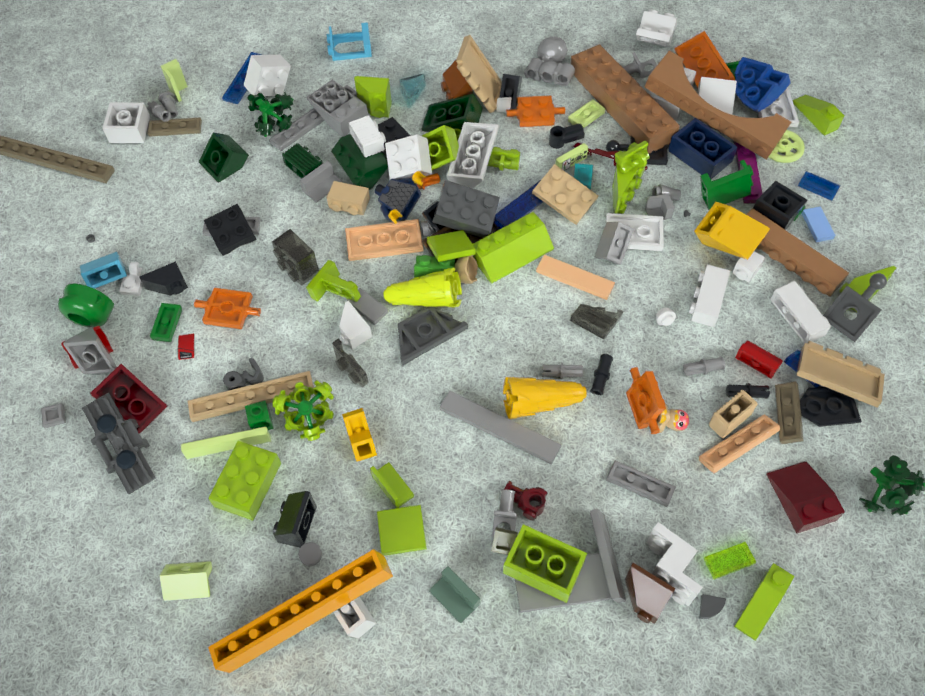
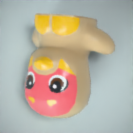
(673, 419)

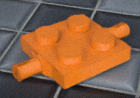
(535, 111)
(227, 308)
(645, 400)

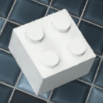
(267, 74)
(126, 122)
(408, 156)

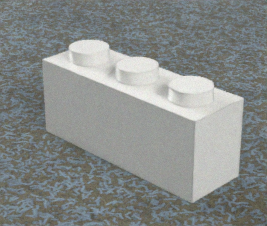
(709, 295)
(800, 312)

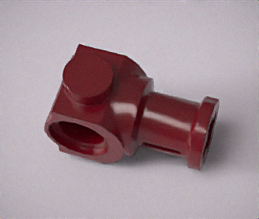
(524, 497)

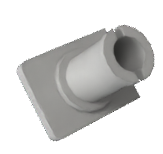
(639, 67)
(505, 512)

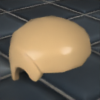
(466, 269)

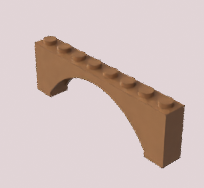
(755, 134)

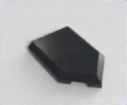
(828, 407)

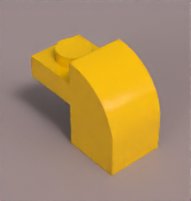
(359, 434)

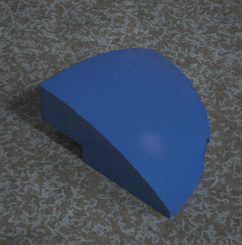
(759, 84)

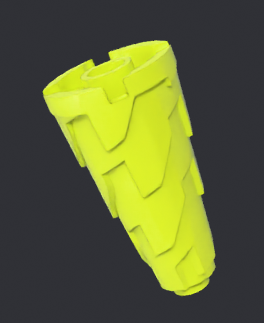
(431, 290)

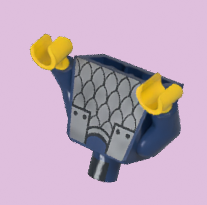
(399, 197)

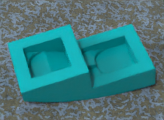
(583, 174)

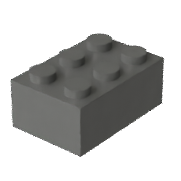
(466, 209)

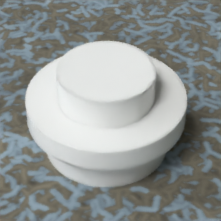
(665, 317)

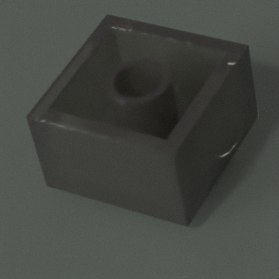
(295, 257)

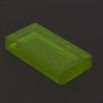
(729, 560)

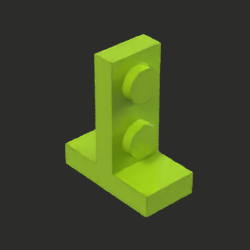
(328, 280)

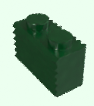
(301, 160)

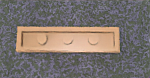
(575, 277)
(739, 443)

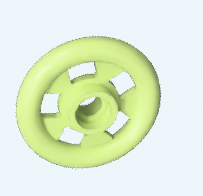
(789, 156)

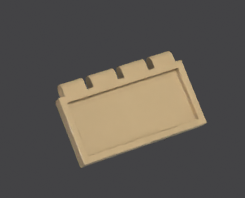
(479, 73)
(841, 374)

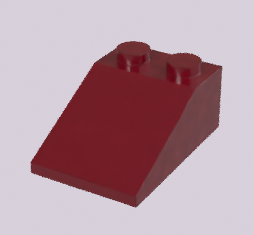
(131, 397)
(805, 497)

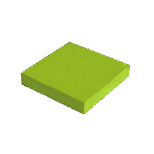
(450, 245)
(401, 530)

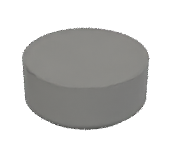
(310, 554)

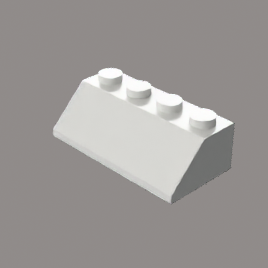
(473, 154)

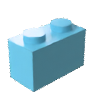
(103, 270)

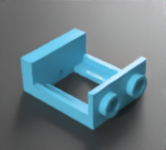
(335, 39)

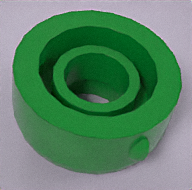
(85, 305)

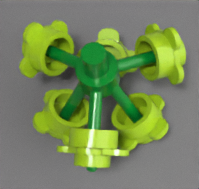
(302, 395)

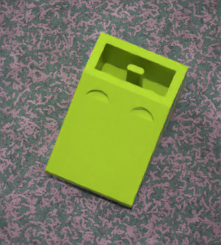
(624, 187)

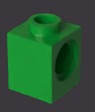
(259, 415)

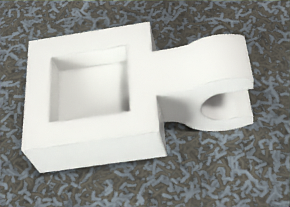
(132, 284)

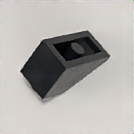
(511, 88)
(165, 280)

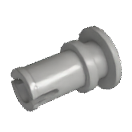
(168, 101)

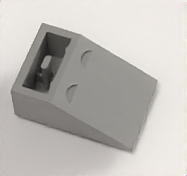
(337, 106)

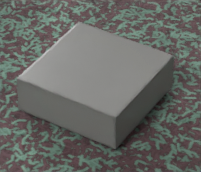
(53, 415)

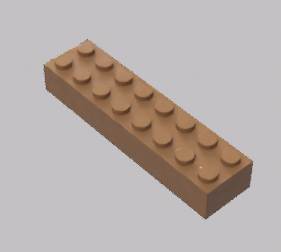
(624, 98)

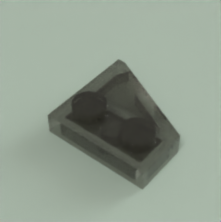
(596, 319)
(348, 363)

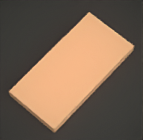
(383, 240)

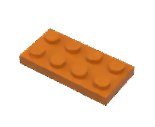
(703, 57)

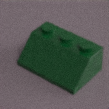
(360, 170)

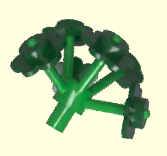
(895, 472)

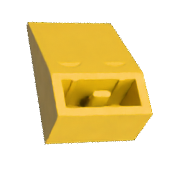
(730, 231)

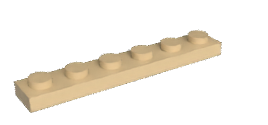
(238, 398)

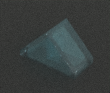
(411, 88)

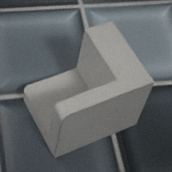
(660, 206)

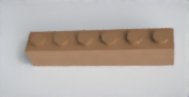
(800, 257)

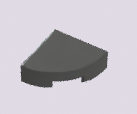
(710, 606)

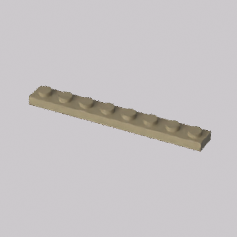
(55, 160)

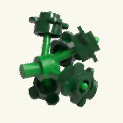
(278, 105)

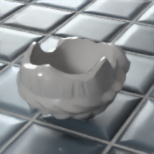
(552, 49)

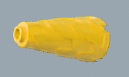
(530, 395)

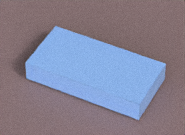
(818, 224)

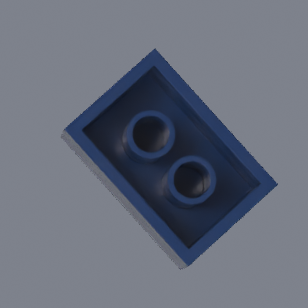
(702, 148)

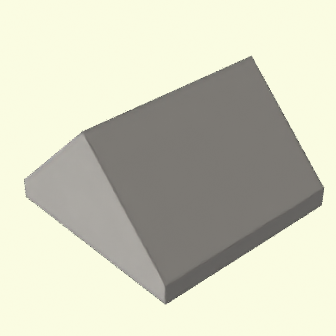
(90, 353)

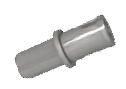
(159, 111)
(704, 366)
(562, 370)

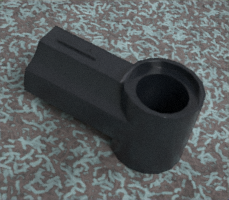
(561, 136)

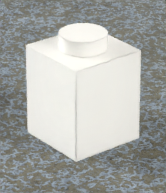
(747, 269)

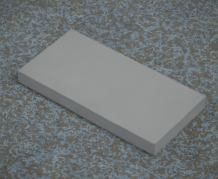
(589, 588)

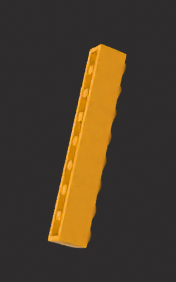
(300, 611)

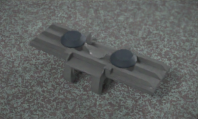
(109, 424)

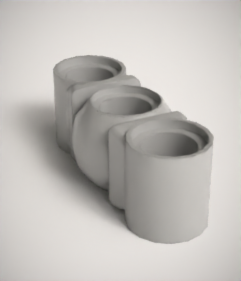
(549, 71)

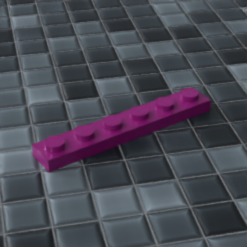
(750, 158)

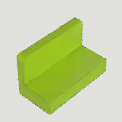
(392, 484)

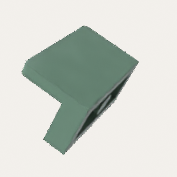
(455, 595)

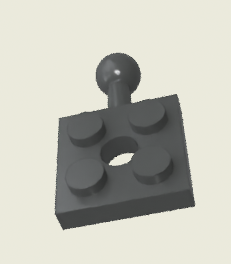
(865, 309)

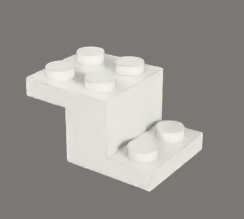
(657, 28)
(676, 557)

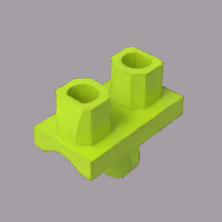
(635, 156)
(504, 159)

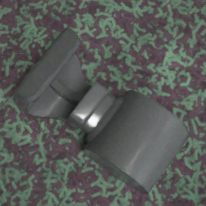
(235, 380)

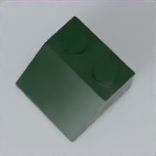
(222, 157)

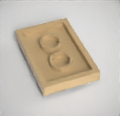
(565, 194)

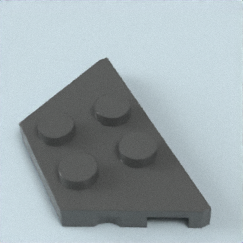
(426, 331)

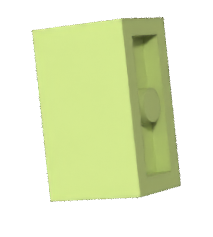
(174, 77)
(186, 580)

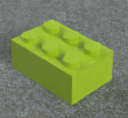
(245, 480)
(544, 563)

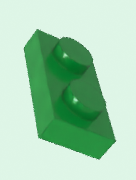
(166, 322)

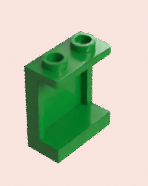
(728, 187)

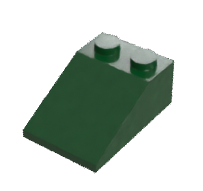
(452, 113)

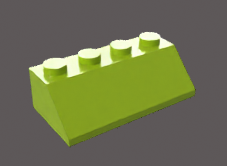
(512, 247)

